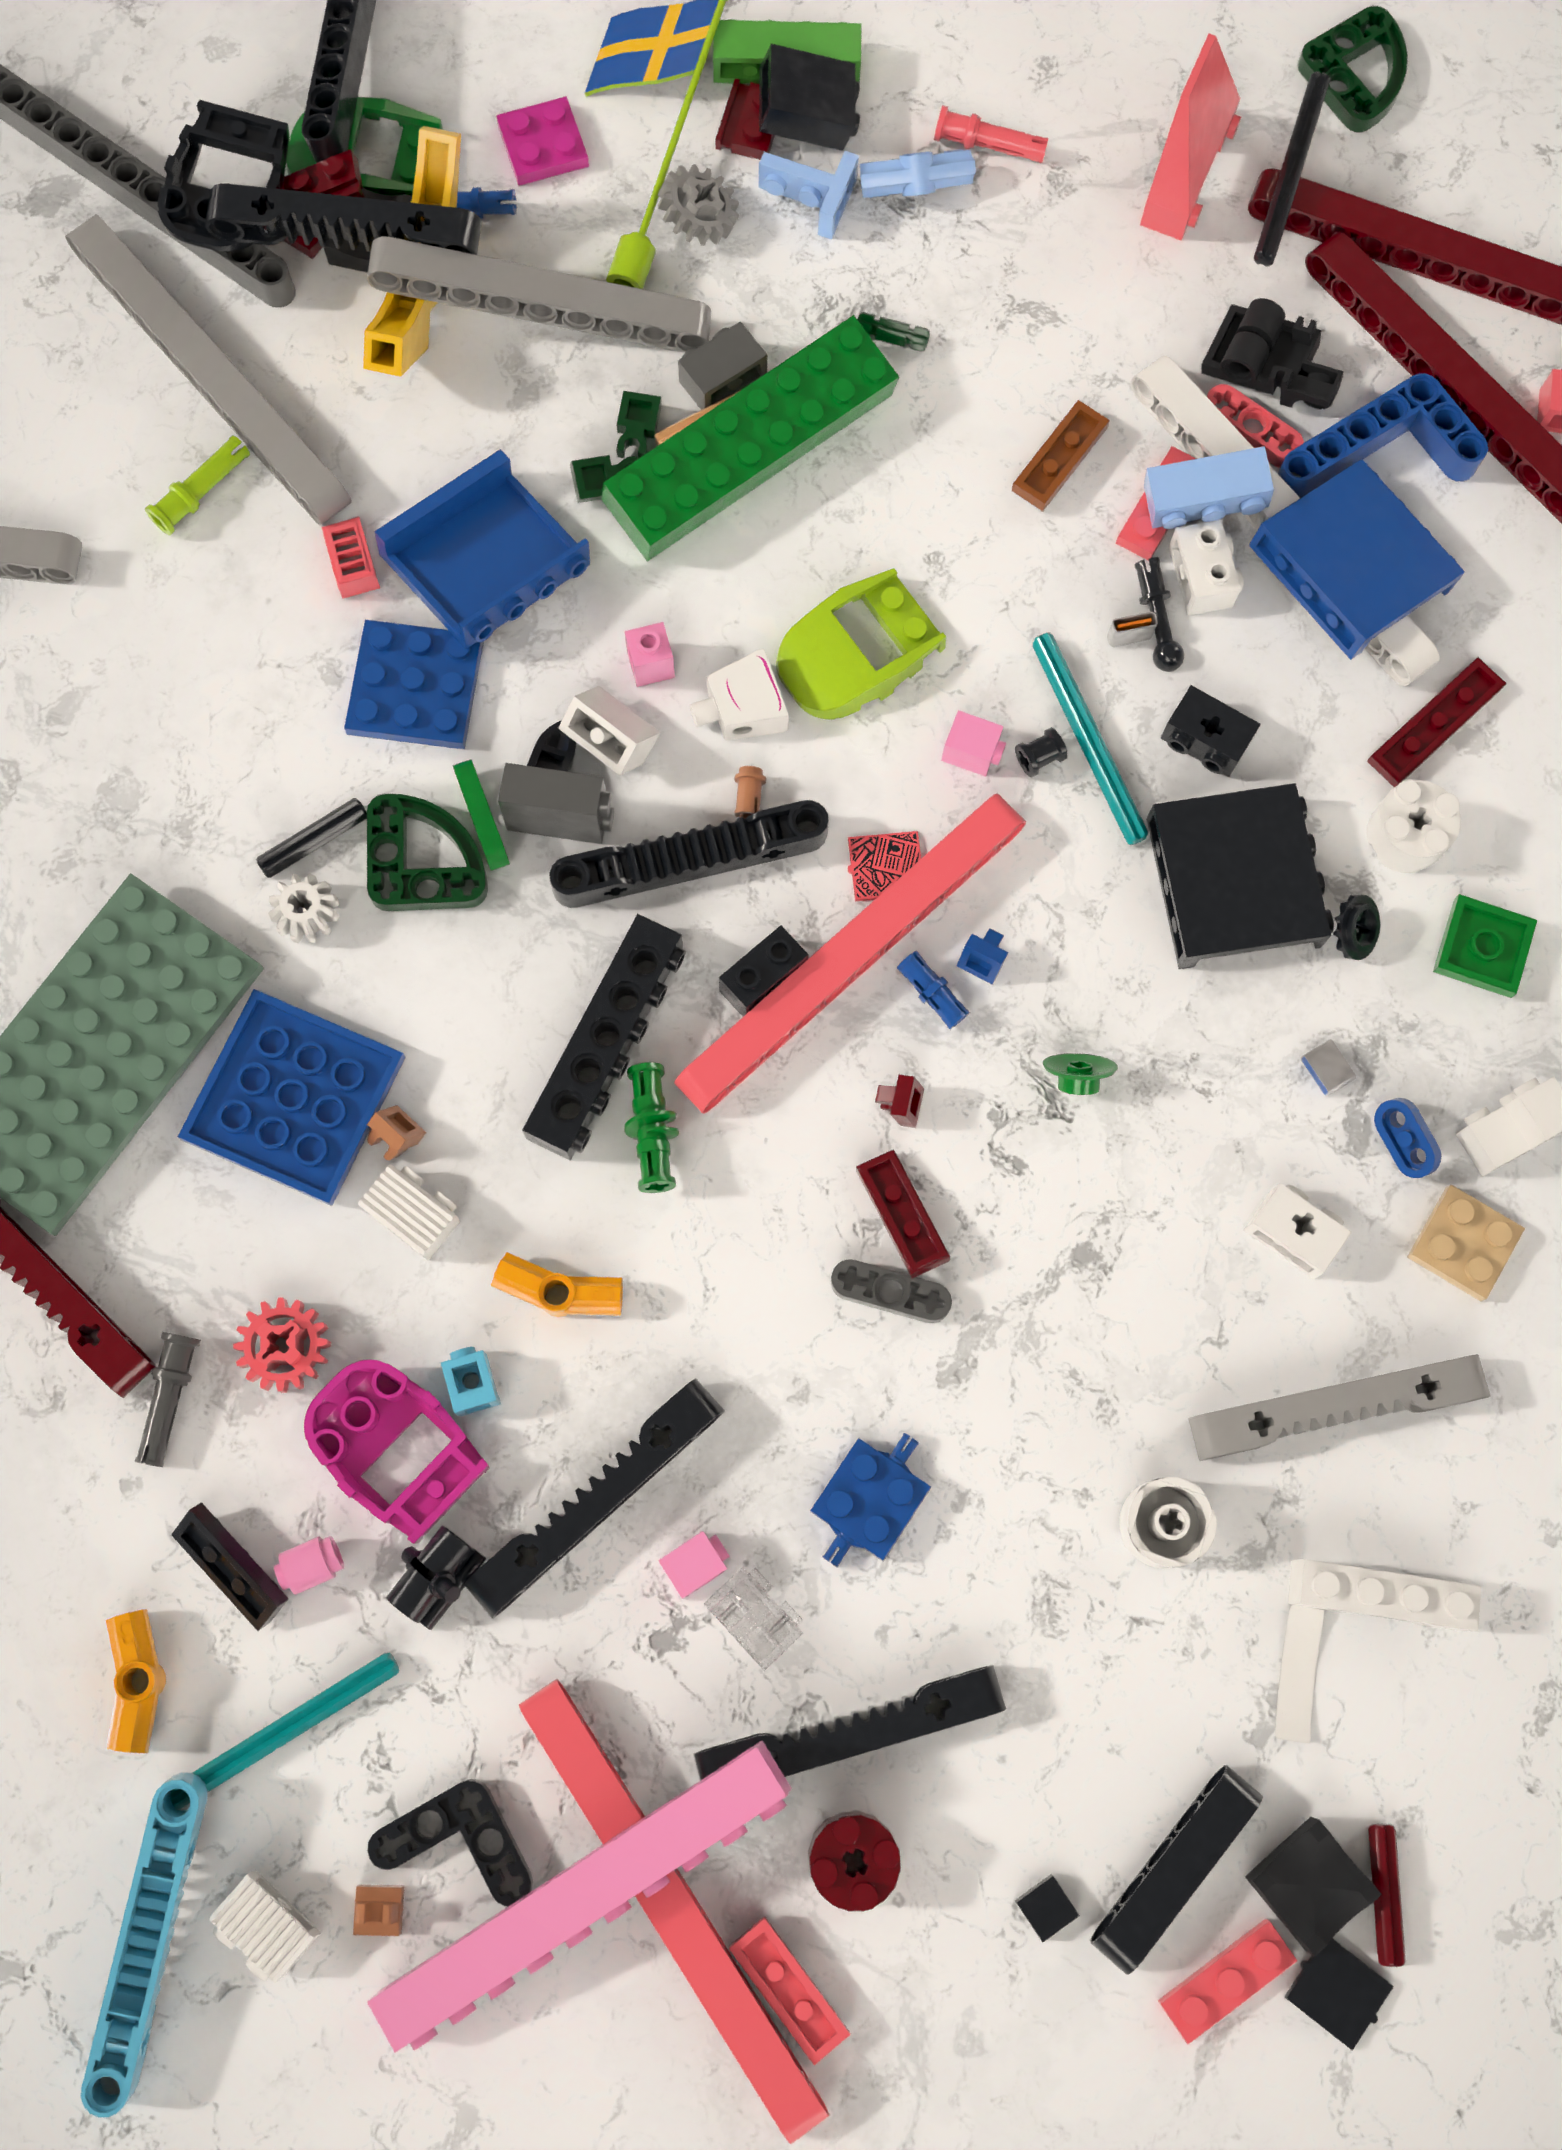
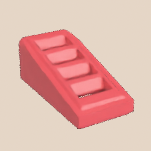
(355, 582)

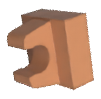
(395, 1129)
(378, 1910)

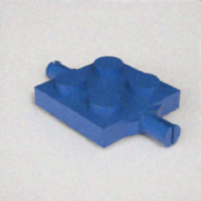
(870, 1499)

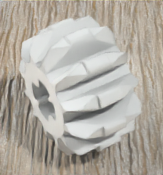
(297, 895)

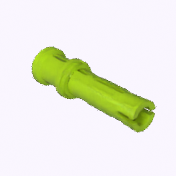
(185, 496)

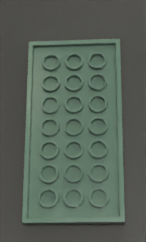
(107, 1045)

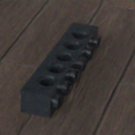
(642, 942)

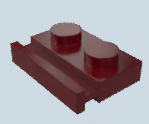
(741, 123)
(331, 176)

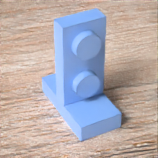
(812, 186)

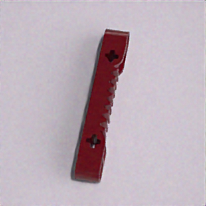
(116, 1356)

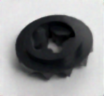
(1364, 914)

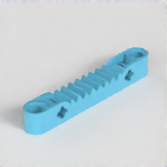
(143, 1946)

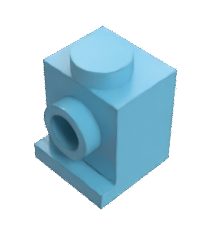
(455, 1370)

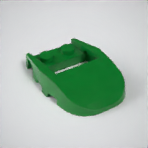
(404, 168)

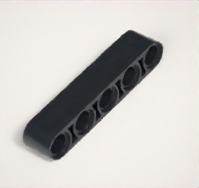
(1176, 1869)

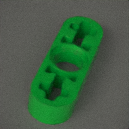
(481, 815)

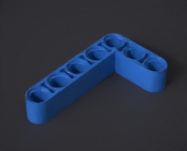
(1406, 414)

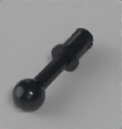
(1168, 653)

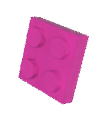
(542, 140)

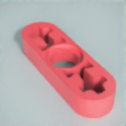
(1251, 410)

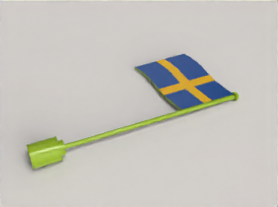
(650, 49)

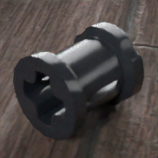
(1041, 752)

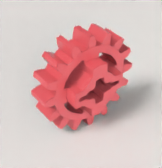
(294, 1333)

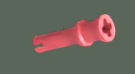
(973, 131)

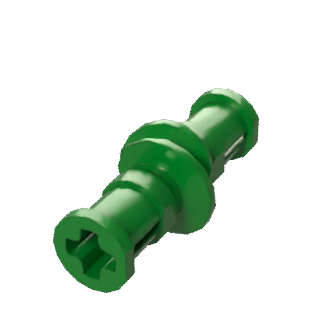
(650, 1127)

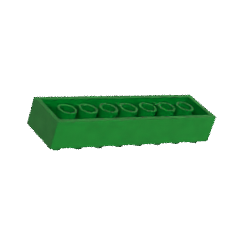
(749, 438)

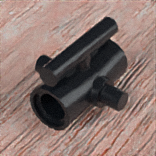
(434, 1577)

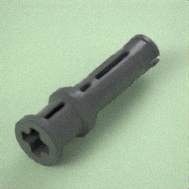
(170, 1377)

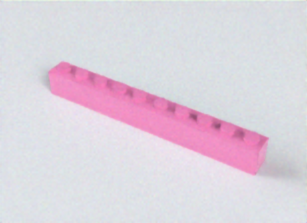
(579, 1897)

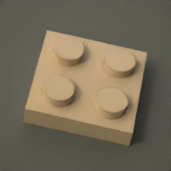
(1466, 1243)

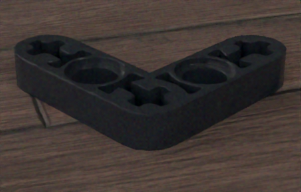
(456, 1820)

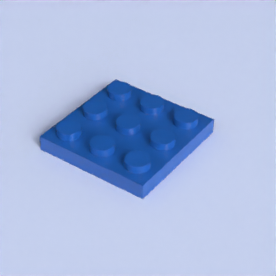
(413, 685)

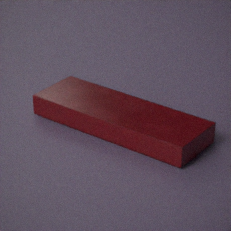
(903, 1214)

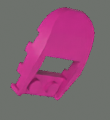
(362, 1417)

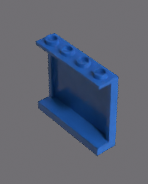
(480, 550)
(1355, 557)

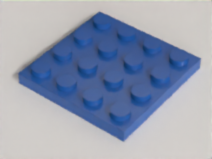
(292, 1097)

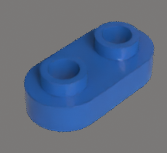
(1405, 1139)

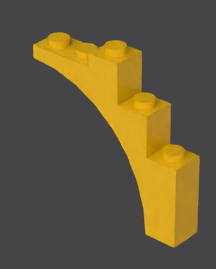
(402, 323)

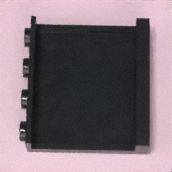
(1238, 873)

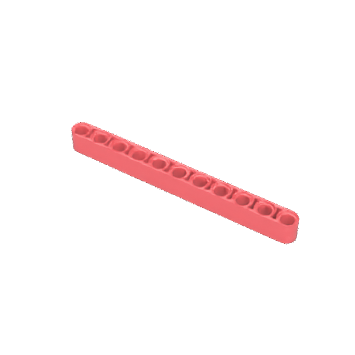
(849, 953)
(679, 1920)

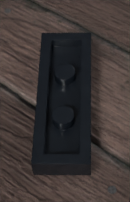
(229, 1566)

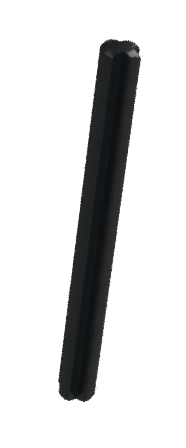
(1291, 169)

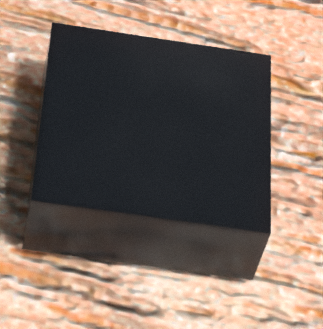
(1047, 1908)

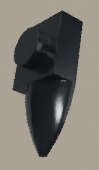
(553, 750)

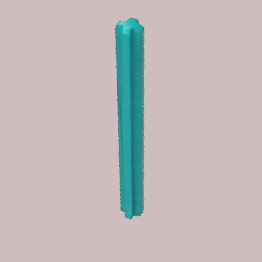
(1090, 739)
(291, 1725)

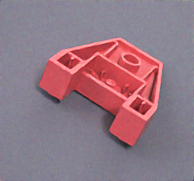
(1195, 137)

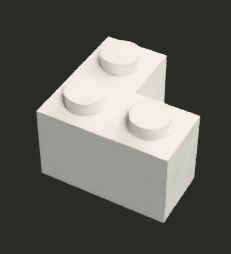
(1523, 1122)

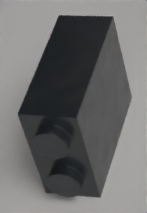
(808, 97)

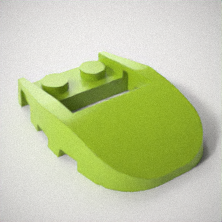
(828, 669)

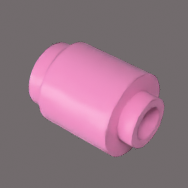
(308, 1564)

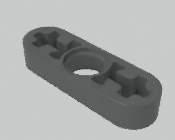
(924, 1286)

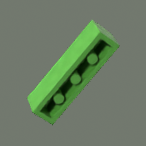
(742, 45)

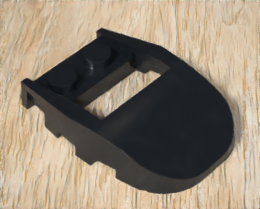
(185, 205)

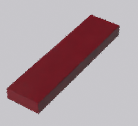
(1436, 722)

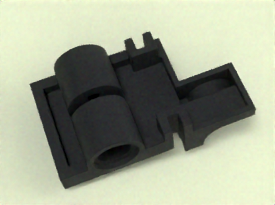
(1268, 352)

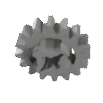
(698, 204)

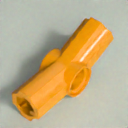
(533, 1282)
(133, 1712)

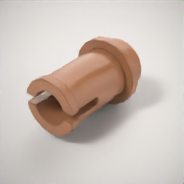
(750, 783)

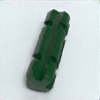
(895, 331)

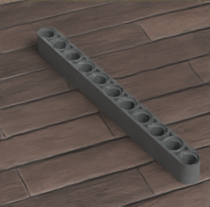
(129, 182)

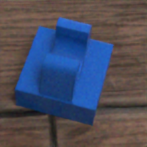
(983, 956)

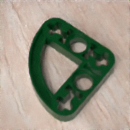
(1335, 65)
(407, 880)

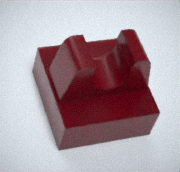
(902, 1100)

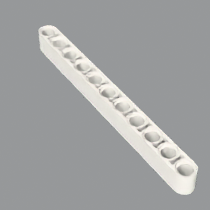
(1205, 432)

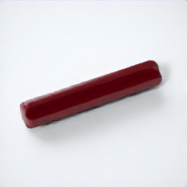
(1388, 1906)

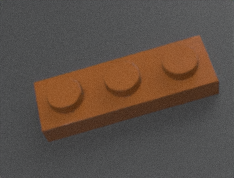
(1060, 455)

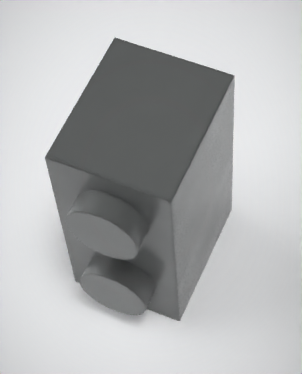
(722, 365)

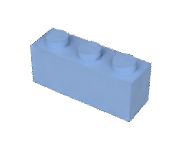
(1208, 488)

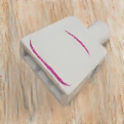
(743, 699)

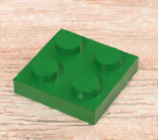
(1485, 946)

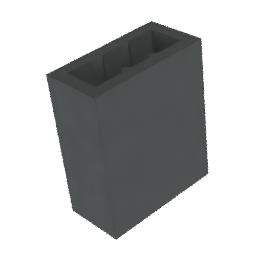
(555, 803)

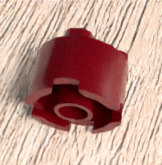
(863, 1887)

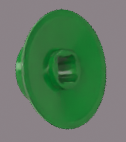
(1079, 1072)

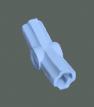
(917, 173)

